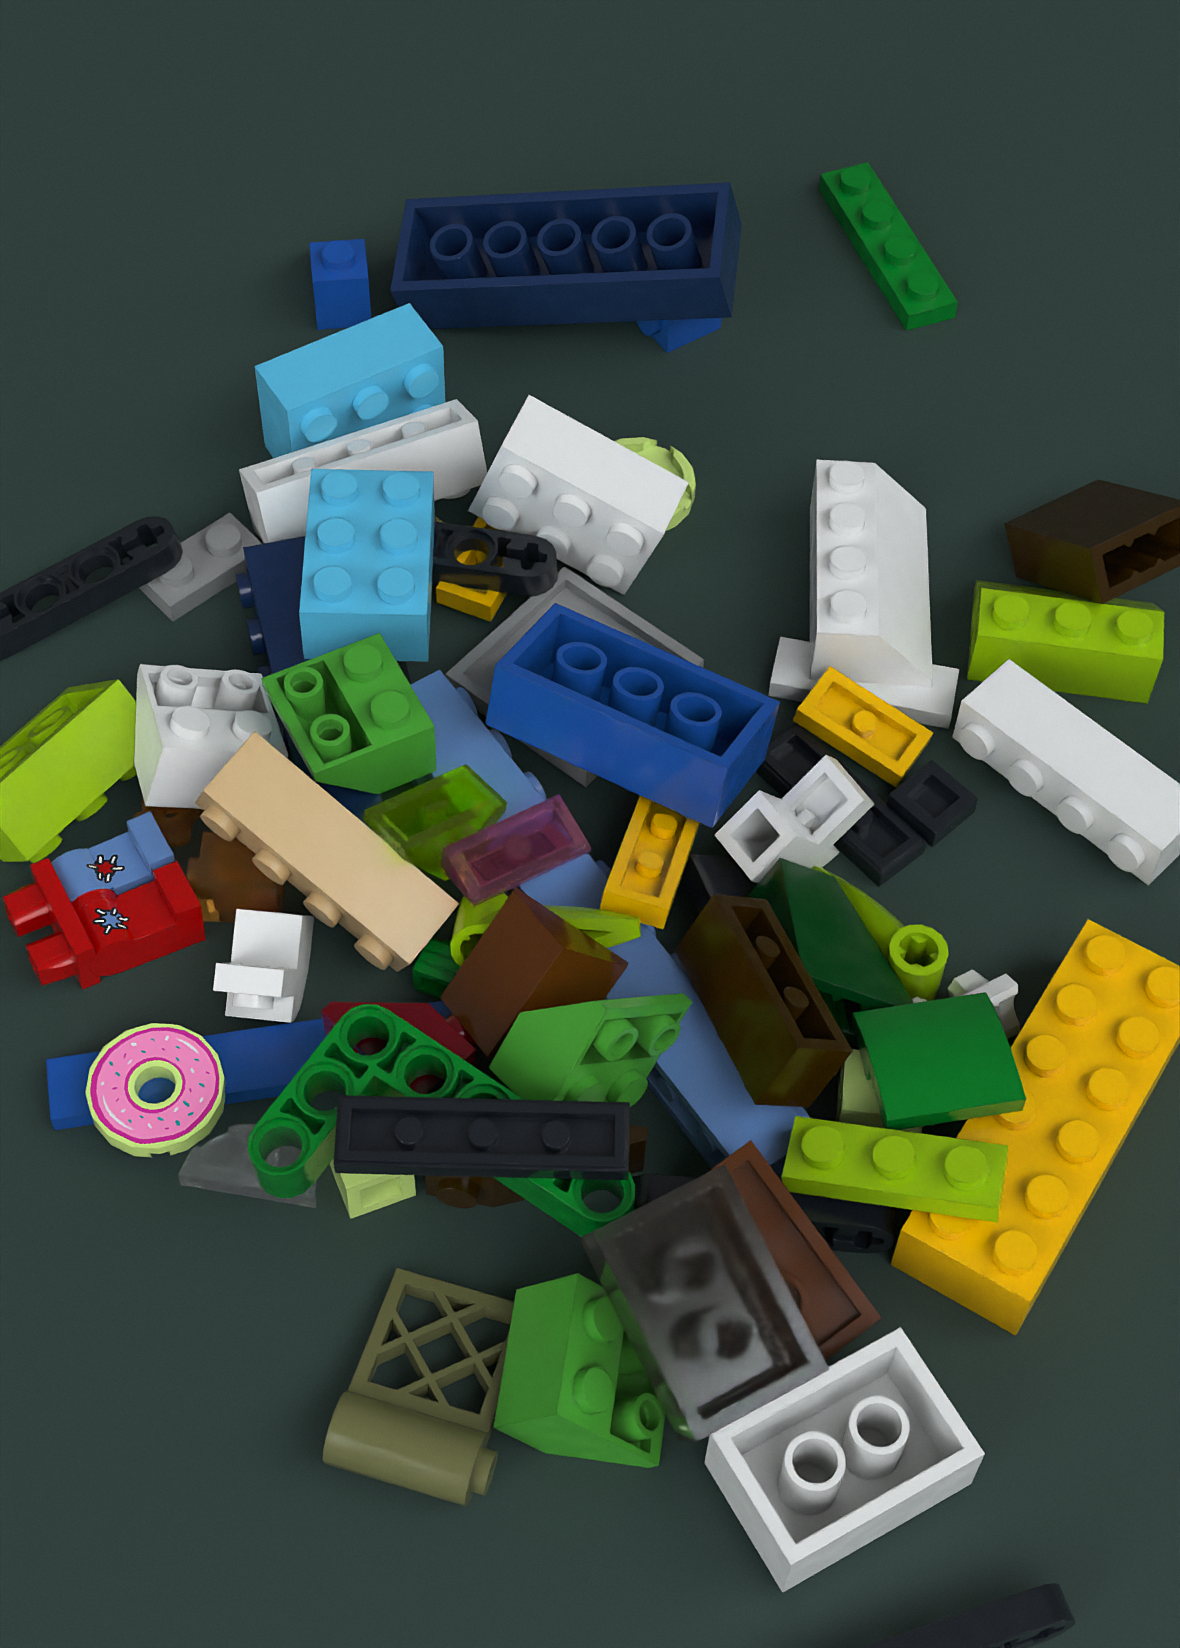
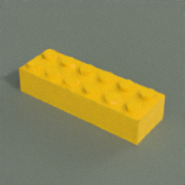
(1086, 1075)

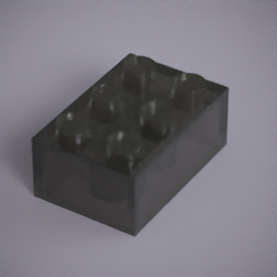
(703, 1305)

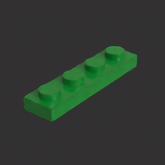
(887, 246)

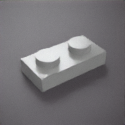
(205, 568)

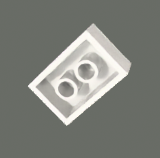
(580, 494)
(843, 1459)

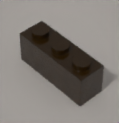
(762, 1001)

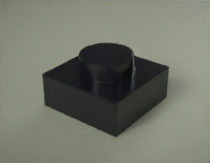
(932, 802)

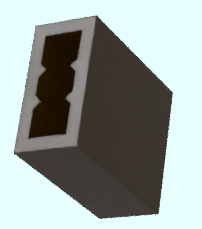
(1097, 540)

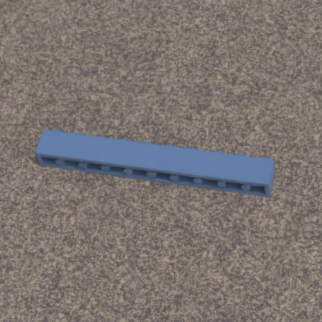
(696, 1073)

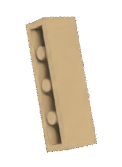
(325, 854)

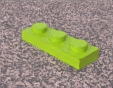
(896, 1168)

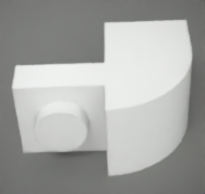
(798, 825)
(266, 965)

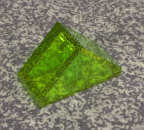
(436, 815)

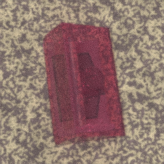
(514, 851)

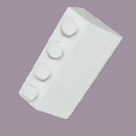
(868, 577)

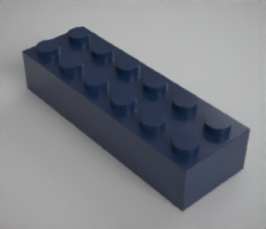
(570, 256)

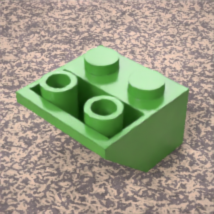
(355, 718)
(589, 1048)
(576, 1379)

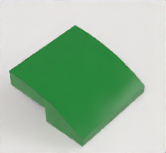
(938, 1061)

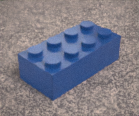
(631, 713)

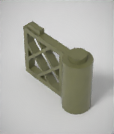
(412, 1438)

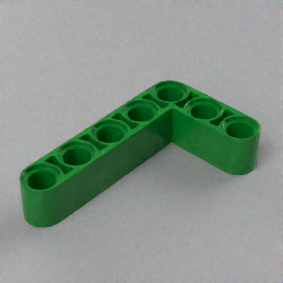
(390, 1073)

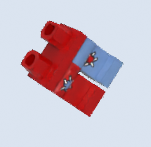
(107, 907)

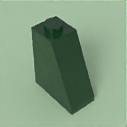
(831, 942)

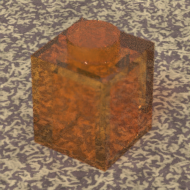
(230, 881)

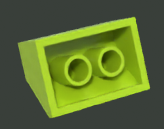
(1067, 640)
(63, 766)

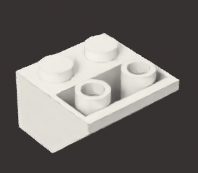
(193, 726)

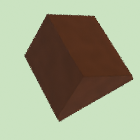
(523, 965)

